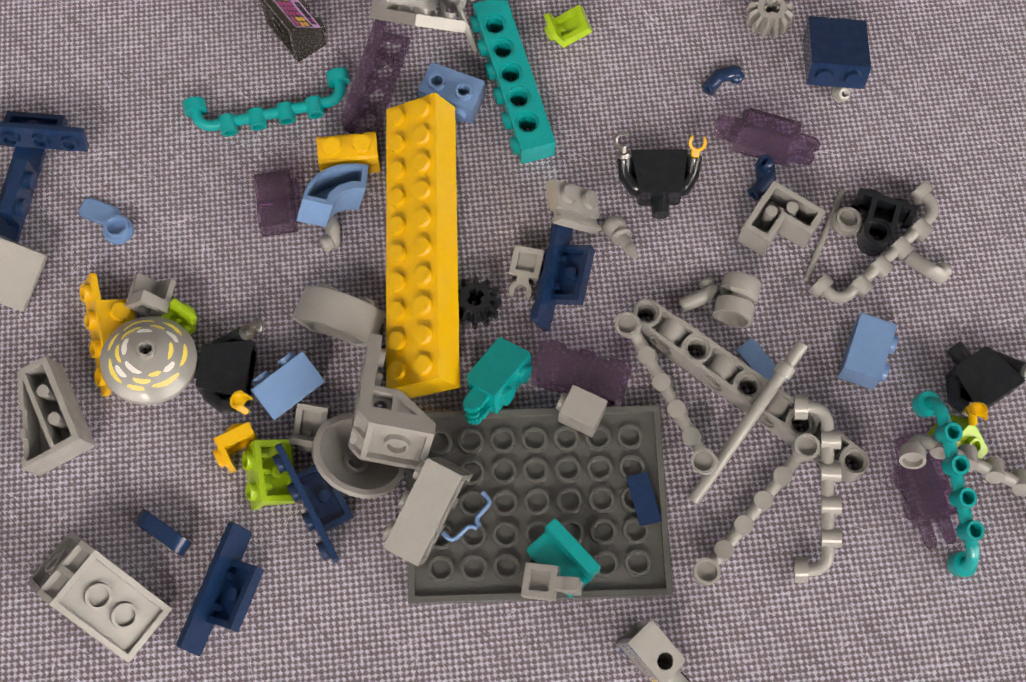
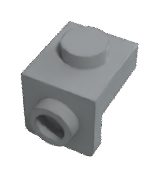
(307, 422)

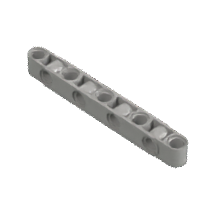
(726, 373)

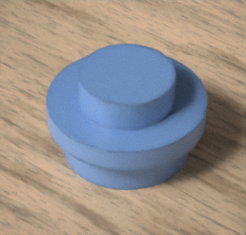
(118, 229)

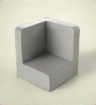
(150, 296)

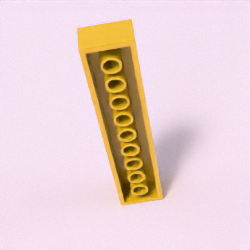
(421, 248)

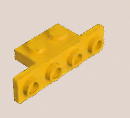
(102, 320)

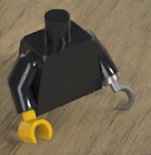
(658, 176)
(228, 368)
(981, 380)

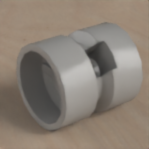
(736, 301)

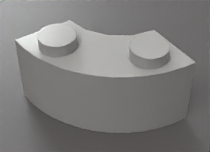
(338, 314)

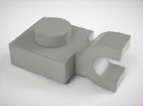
(544, 582)

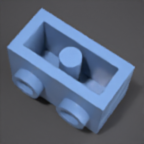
(457, 88)
(868, 351)
(287, 384)

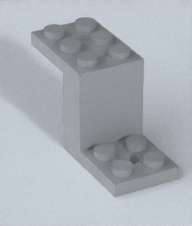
(416, 13)

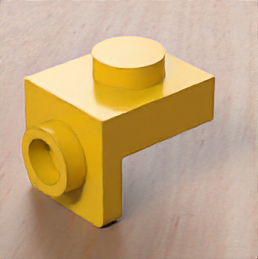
(233, 440)

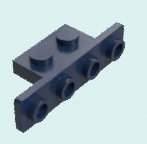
(41, 132)
(19, 190)
(562, 277)
(322, 502)
(224, 591)

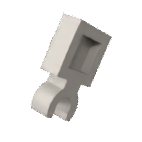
(525, 266)

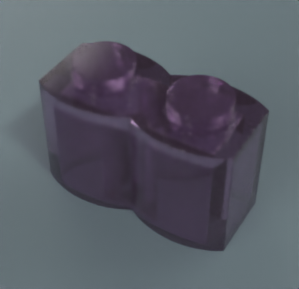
(277, 202)

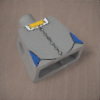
(643, 646)

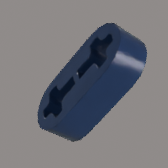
(162, 532)

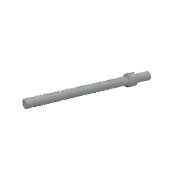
(783, 371)

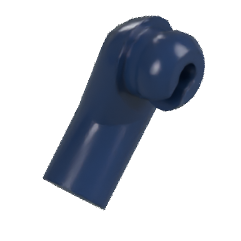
(721, 75)
(764, 175)

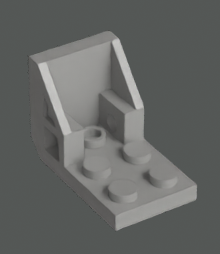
(391, 435)
(99, 597)

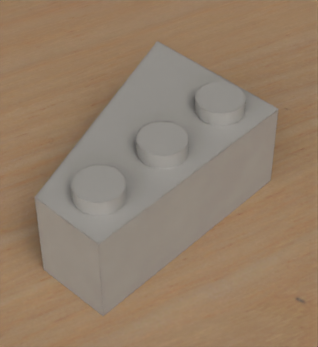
(51, 417)
(425, 509)

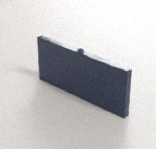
(643, 499)

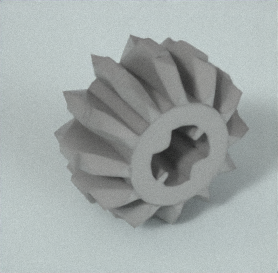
(769, 17)

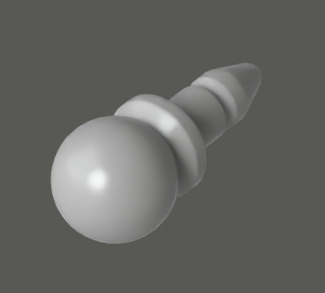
(617, 231)

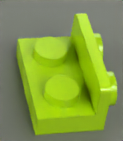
(265, 482)

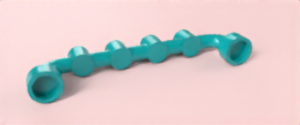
(257, 117)
(954, 465)

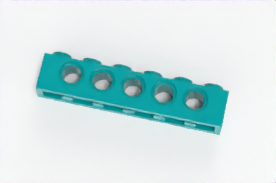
(497, 16)

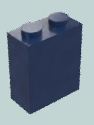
(836, 52)

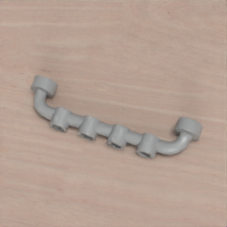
(883, 265)
(913, 456)
(703, 459)
(830, 503)
(707, 570)

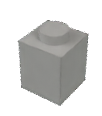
(581, 410)

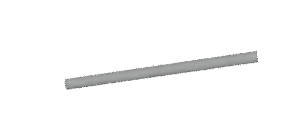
(823, 236)

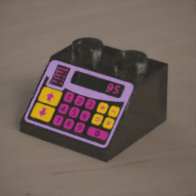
(295, 26)

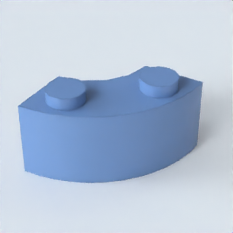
(333, 191)

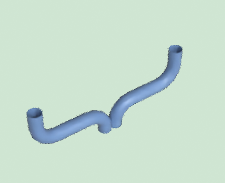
(471, 526)

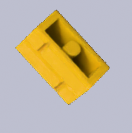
(349, 149)

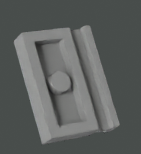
(573, 206)

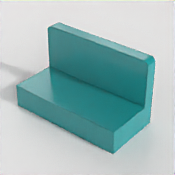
(561, 549)

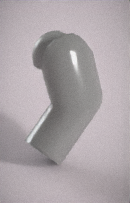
(332, 239)

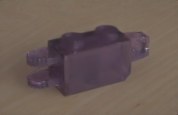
(767, 134)
(926, 497)

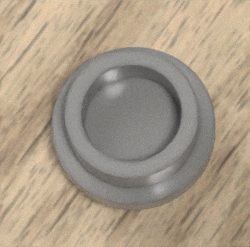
(846, 221)

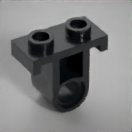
(880, 219)

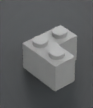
(783, 214)

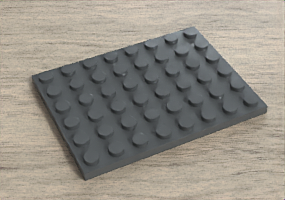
(542, 473)

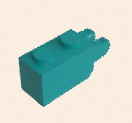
(496, 379)

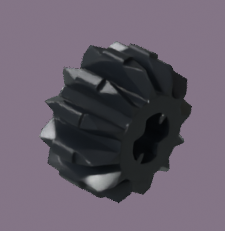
(478, 292)

